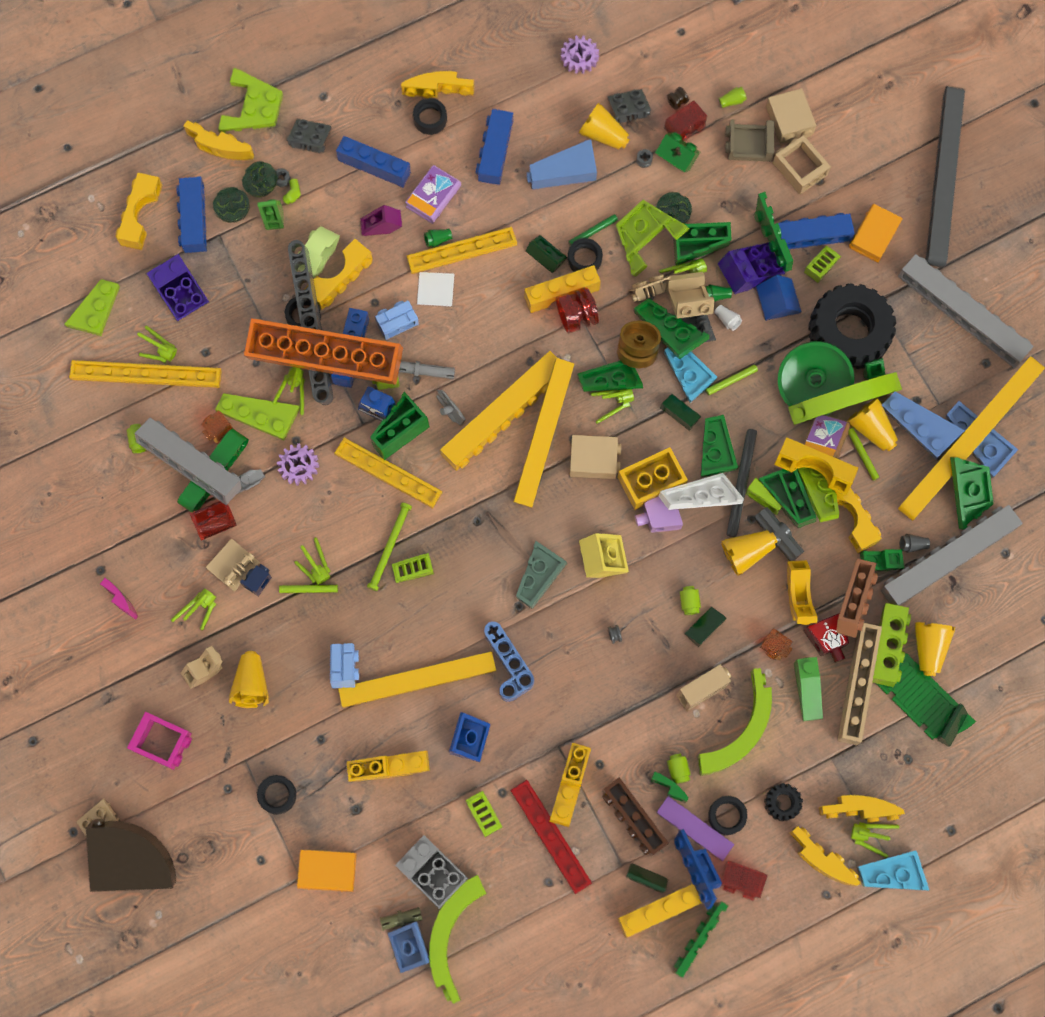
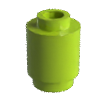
(133, 445)
(690, 600)
(679, 768)

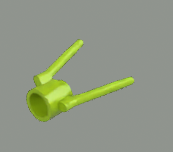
(693, 266)
(167, 350)
(294, 379)
(622, 396)
(319, 573)
(202, 599)
(861, 833)

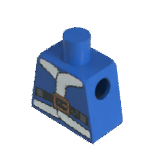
(376, 403)

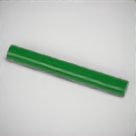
(593, 230)

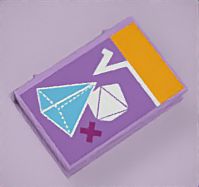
(433, 194)

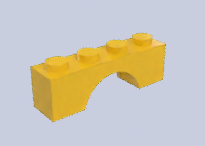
(144, 191)
(356, 259)
(545, 293)
(836, 472)
(864, 532)
(659, 910)

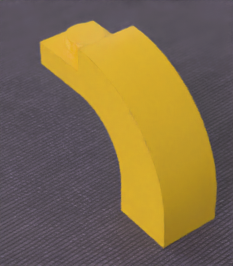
(799, 592)

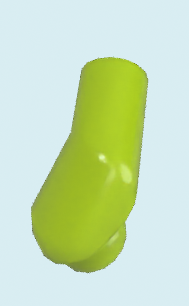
(294, 192)

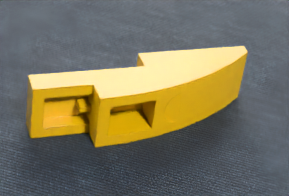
(431, 83)
(221, 146)
(388, 766)
(570, 785)
(869, 808)
(828, 865)

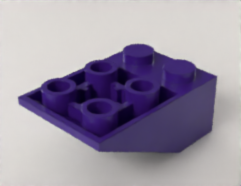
(749, 267)
(177, 287)

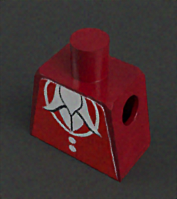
(825, 638)

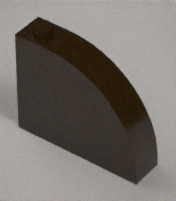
(126, 858)

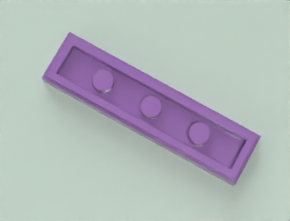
(695, 828)

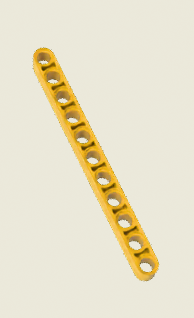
(972, 437)

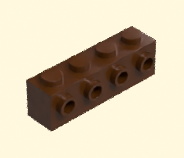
(637, 820)

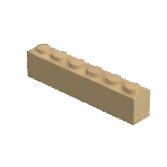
(859, 684)

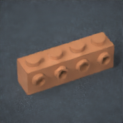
(856, 597)

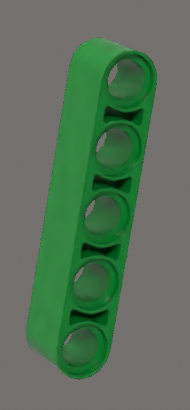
(226, 454)

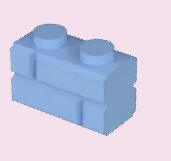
(396, 319)
(343, 665)

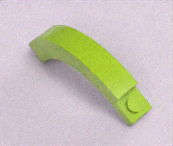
(845, 397)
(731, 754)
(443, 925)

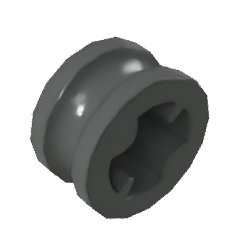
(644, 164)
(285, 173)
(615, 634)

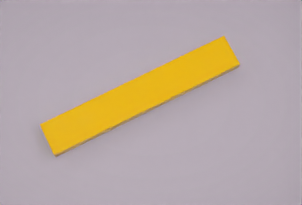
(461, 250)
(388, 472)

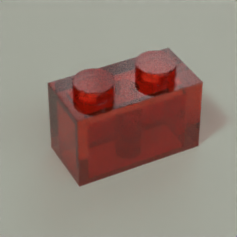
(686, 120)
(213, 519)
(743, 880)

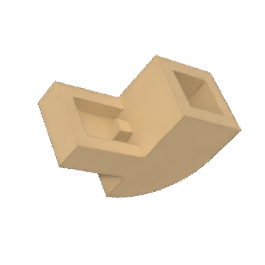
(202, 668)

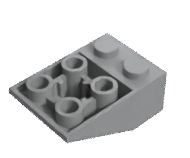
(431, 871)

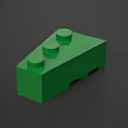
(701, 240)
(399, 428)
(791, 495)

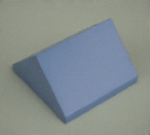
(409, 947)

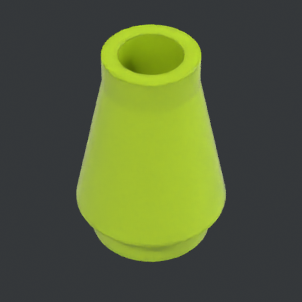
(733, 97)

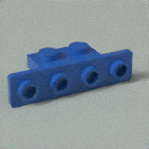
(700, 868)

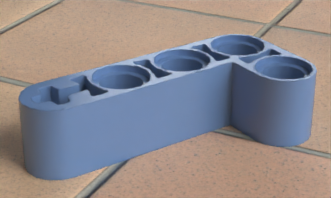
(506, 658)

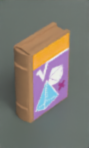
(828, 435)

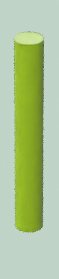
(738, 376)
(863, 454)
(308, 588)

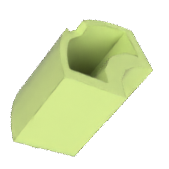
(321, 246)

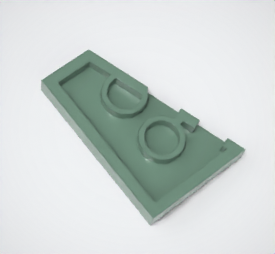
(540, 573)

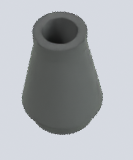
(913, 543)

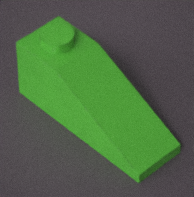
(272, 214)
(809, 688)

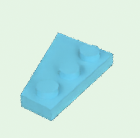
(691, 373)
(895, 873)

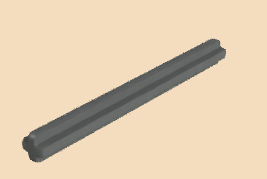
(742, 480)

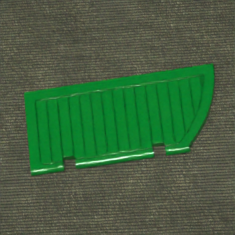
(923, 699)

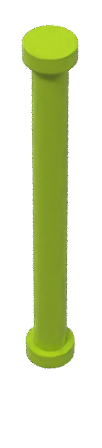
(373, 585)

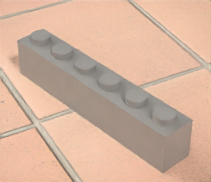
(188, 461)

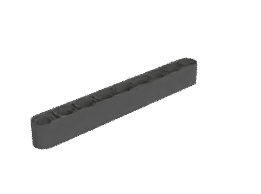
(308, 313)

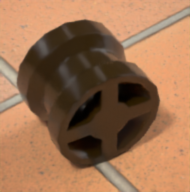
(677, 98)

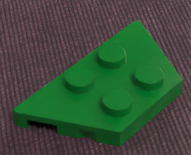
(971, 490)

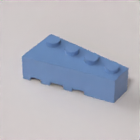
(926, 427)

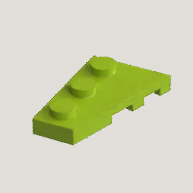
(95, 309)

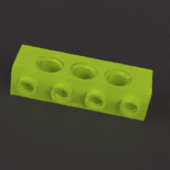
(898, 615)

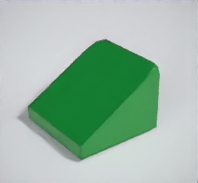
(874, 369)

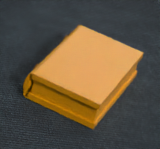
(875, 232)
(326, 870)

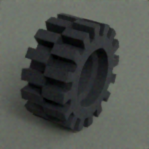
(792, 793)

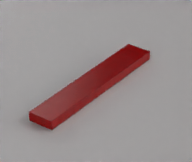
(551, 837)

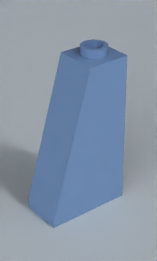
(564, 168)

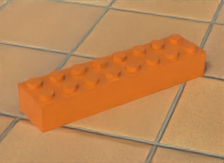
(323, 351)

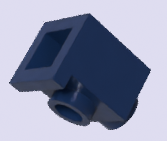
(257, 579)

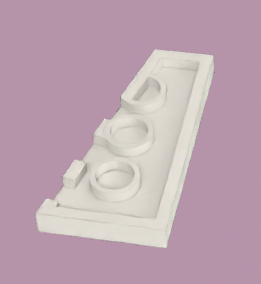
(702, 493)

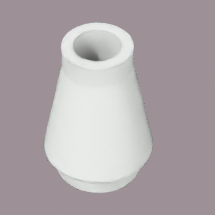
(729, 318)

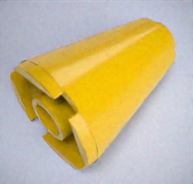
(604, 128)
(874, 425)
(748, 549)
(932, 646)
(249, 682)

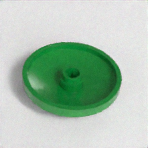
(813, 371)

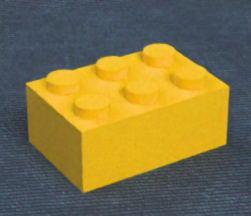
(650, 476)

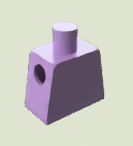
(659, 517)

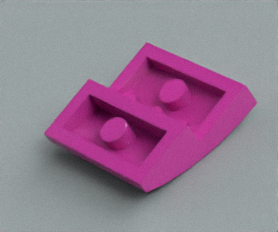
(119, 599)

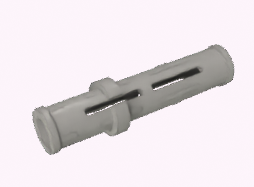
(428, 370)

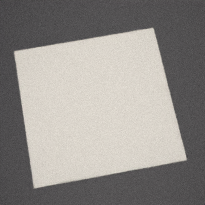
(435, 289)

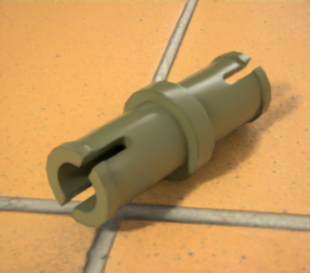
(401, 918)

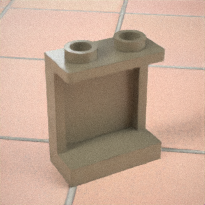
(750, 141)

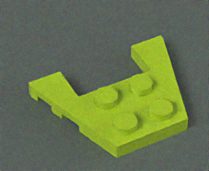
(259, 107)
(641, 227)

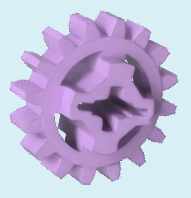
(581, 48)
(295, 472)

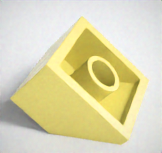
(603, 555)

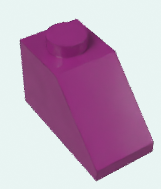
(381, 221)

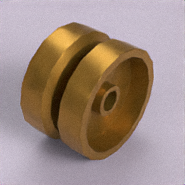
(638, 344)

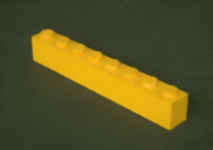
(499, 414)

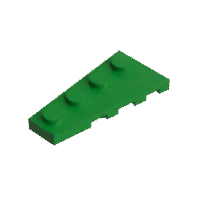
(772, 231)
(675, 333)
(703, 929)

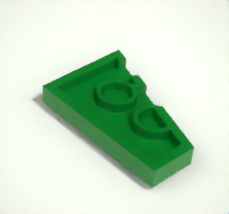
(610, 377)
(717, 448)

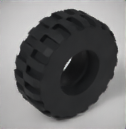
(864, 304)

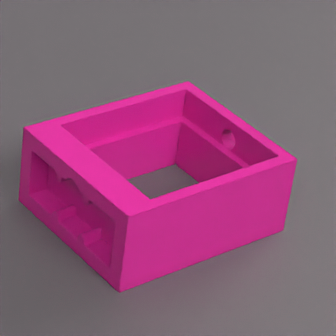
(142, 732)

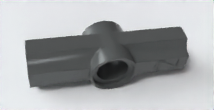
(786, 542)

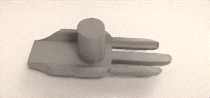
(450, 408)
(250, 479)

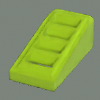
(815, 274)
(762, 496)
(421, 573)
(481, 795)

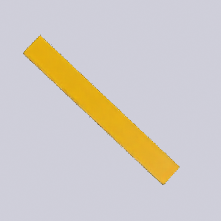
(145, 373)
(543, 433)
(417, 679)

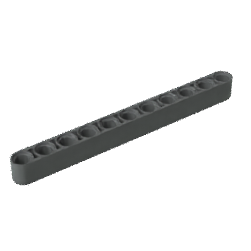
(945, 176)

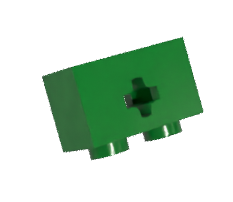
(668, 151)

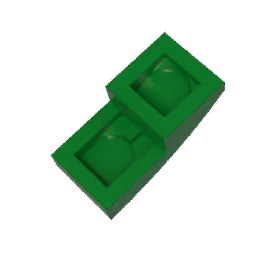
(885, 560)
(674, 790)

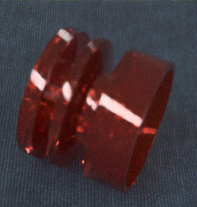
(582, 309)

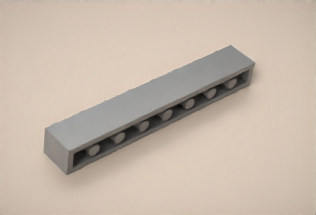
(965, 311)
(951, 556)

